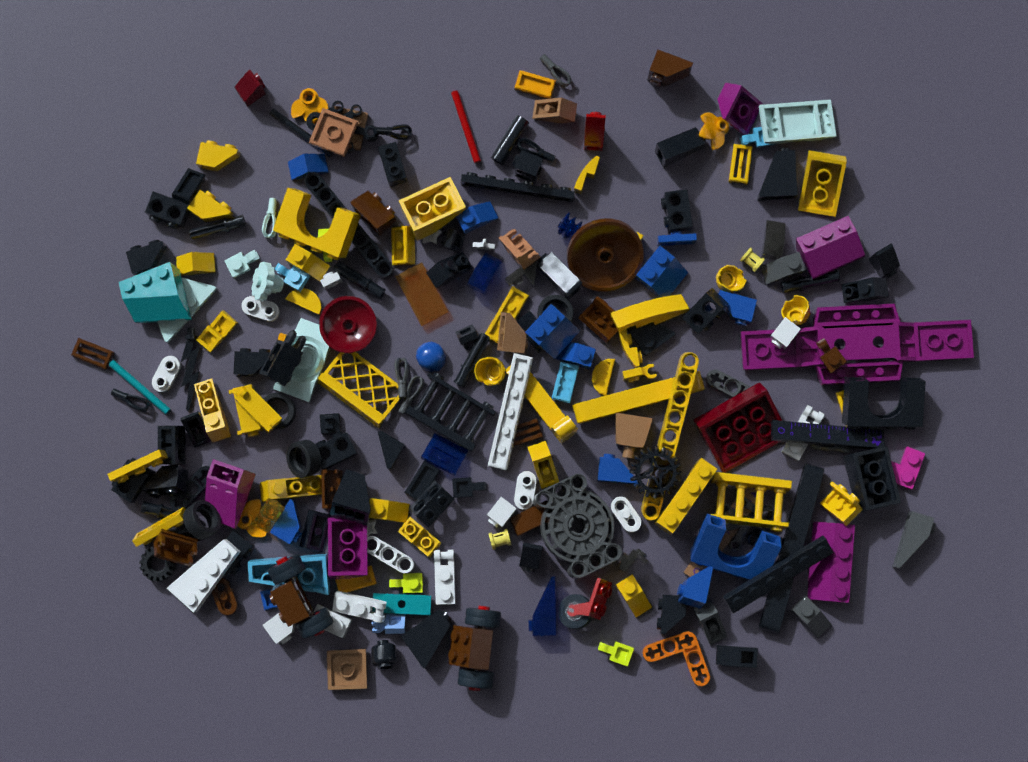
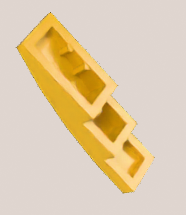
(650, 311)

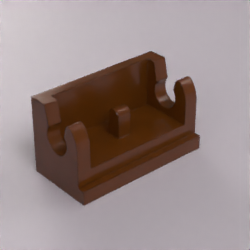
(330, 483)
(175, 547)

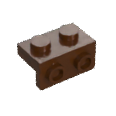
(599, 319)

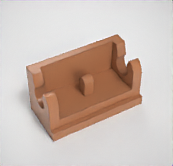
(519, 249)

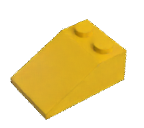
(822, 183)
(432, 208)

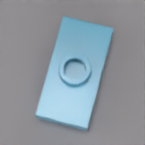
(565, 382)

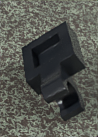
(464, 487)

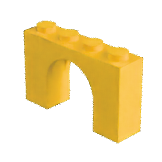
(291, 225)
(686, 496)

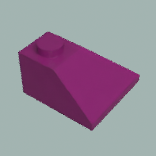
(738, 107)

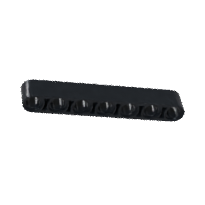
(369, 245)

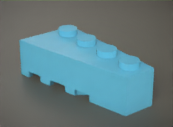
(312, 578)

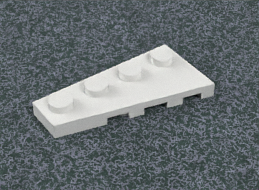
(199, 581)

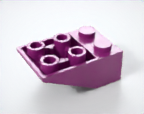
(228, 490)

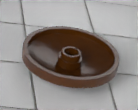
(605, 254)

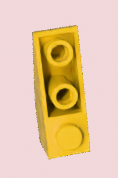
(212, 411)
(291, 488)

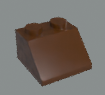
(668, 69)
(373, 211)

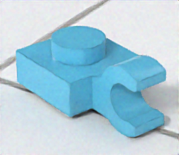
(756, 137)
(294, 278)

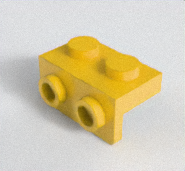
(841, 504)

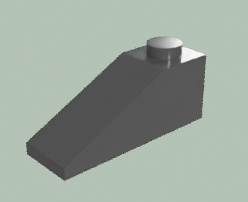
(915, 532)

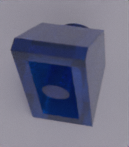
(484, 273)

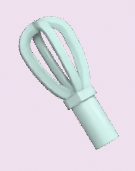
(271, 212)

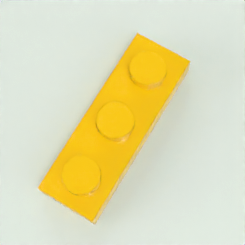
(138, 466)
(146, 536)

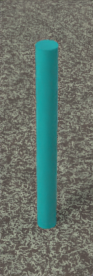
(138, 386)

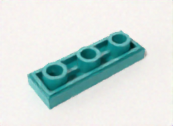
(414, 603)

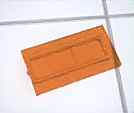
(421, 294)

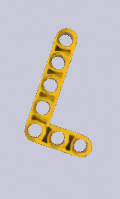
(546, 408)

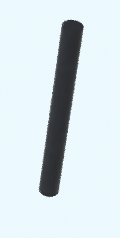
(295, 128)

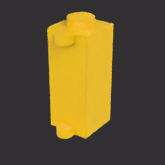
(258, 408)
(247, 423)

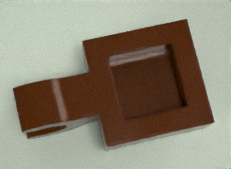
(832, 357)

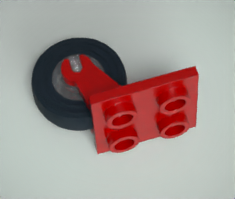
(577, 611)

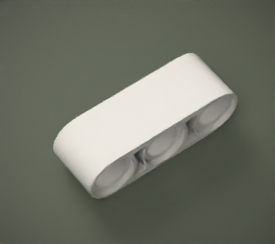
(395, 561)

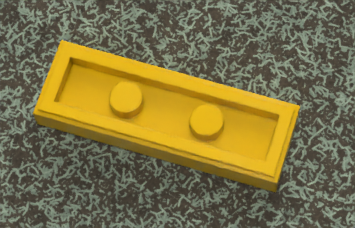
(512, 304)

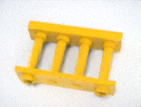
(760, 484)

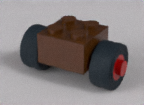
(292, 599)
(473, 648)

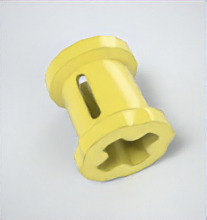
(748, 261)
(499, 539)

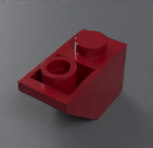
(250, 87)

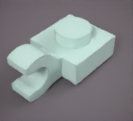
(239, 263)

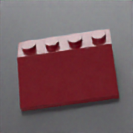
(739, 427)

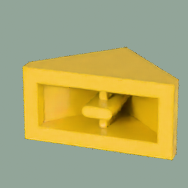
(196, 263)

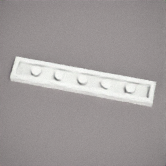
(510, 411)

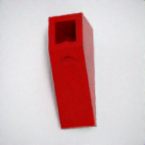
(594, 131)

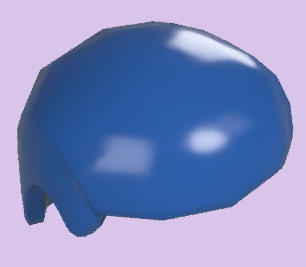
(431, 357)

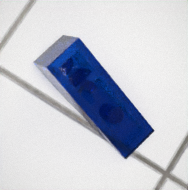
(544, 616)

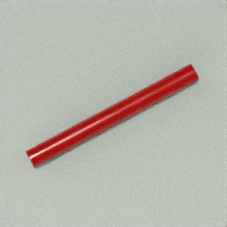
(466, 127)

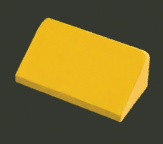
(403, 246)

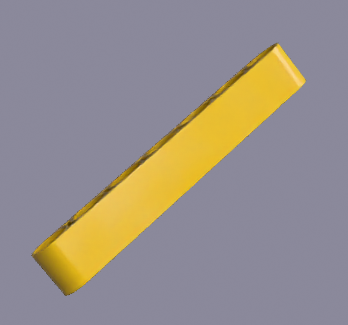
(632, 399)

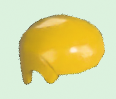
(730, 279)
(796, 310)
(489, 371)

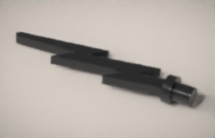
(192, 355)

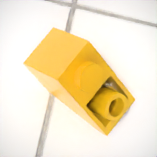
(215, 157)
(208, 209)

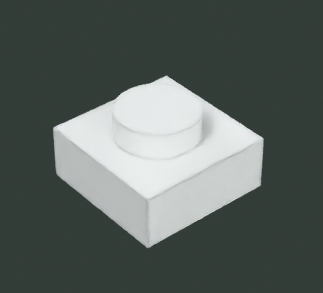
(330, 280)

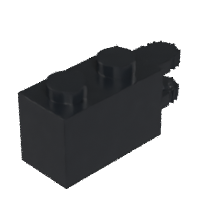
(283, 359)

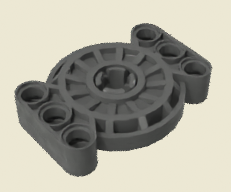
(594, 521)

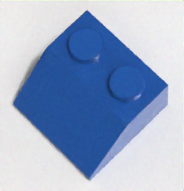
(661, 273)
(552, 331)

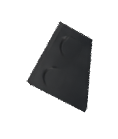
(650, 336)

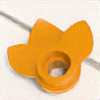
(303, 107)
(712, 130)
(251, 510)

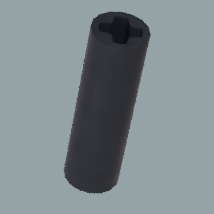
(509, 140)

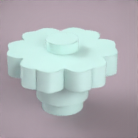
(265, 282)

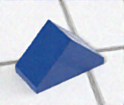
(307, 163)

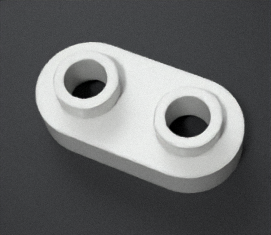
(260, 308)
(167, 374)
(525, 490)
(626, 514)

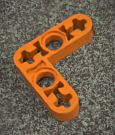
(687, 650)

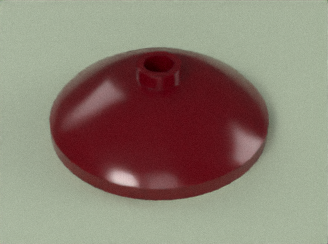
(340, 313)

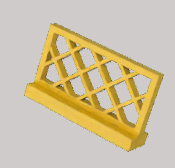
(351, 399)

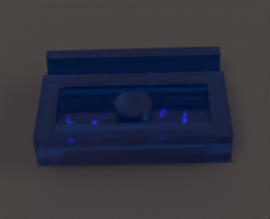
(444, 454)

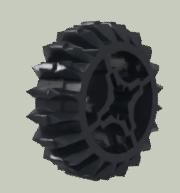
(664, 469)

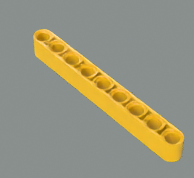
(676, 427)

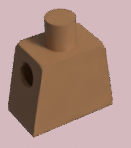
(631, 432)

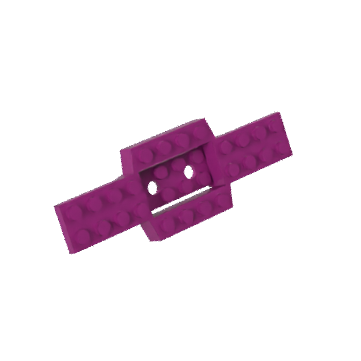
(901, 341)

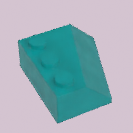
(156, 295)

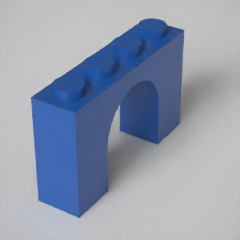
(706, 550)

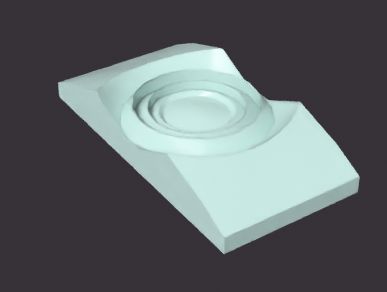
(797, 121)
(312, 361)

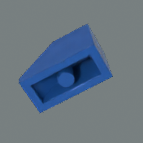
(476, 217)
(739, 307)
(577, 354)
(613, 470)
(288, 524)
(695, 588)

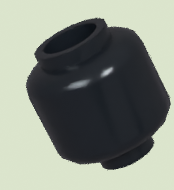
(384, 655)

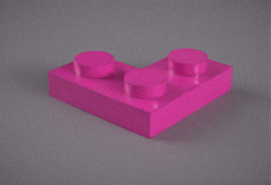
(908, 469)

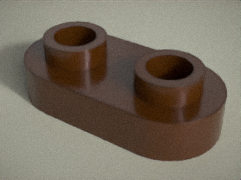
(224, 596)

